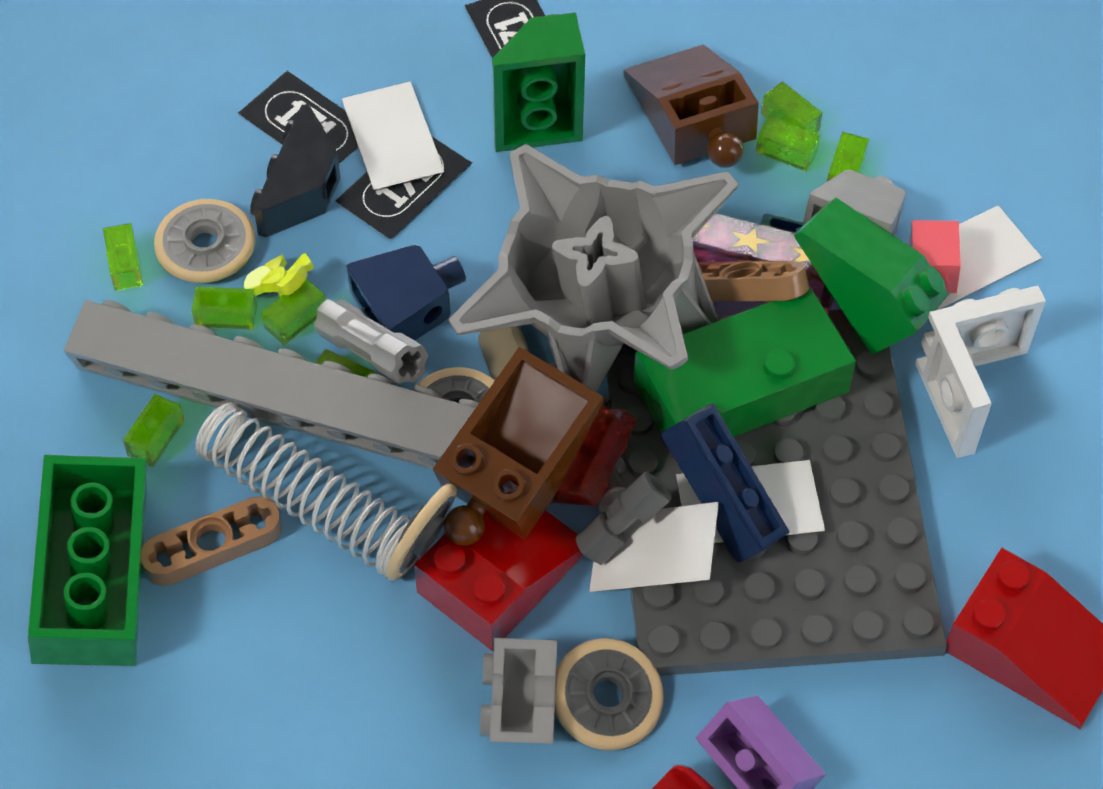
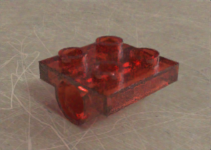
(596, 458)

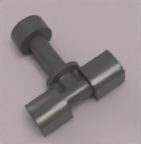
(618, 510)

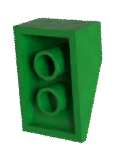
(871, 274)

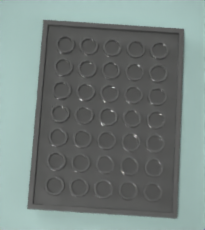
(811, 596)

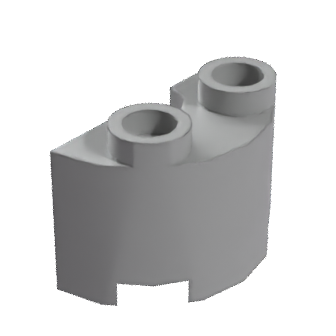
(521, 691)

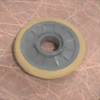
(208, 264)

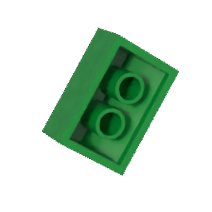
(540, 84)

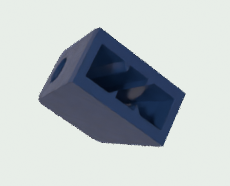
(404, 289)

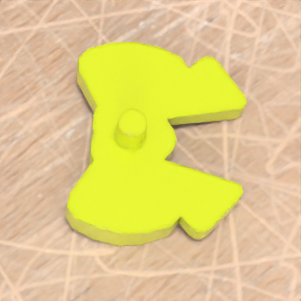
(276, 279)

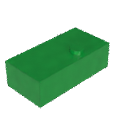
(751, 367)
(88, 561)

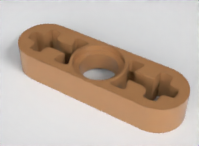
(754, 280)
(203, 560)

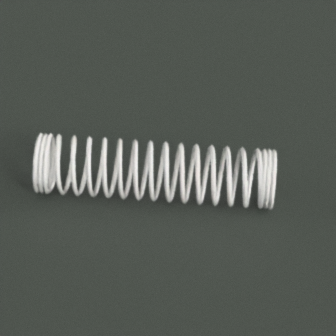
(222, 447)

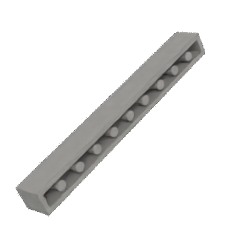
(267, 384)

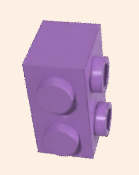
(757, 748)

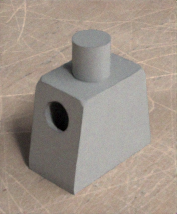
(870, 196)

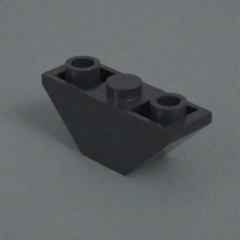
(298, 178)

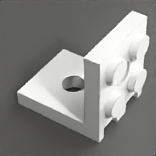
(972, 336)

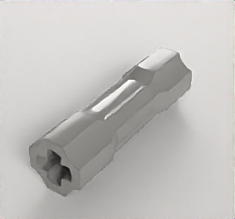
(388, 351)

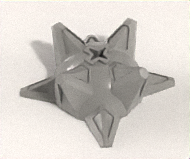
(599, 266)

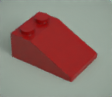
(497, 578)
(1032, 638)

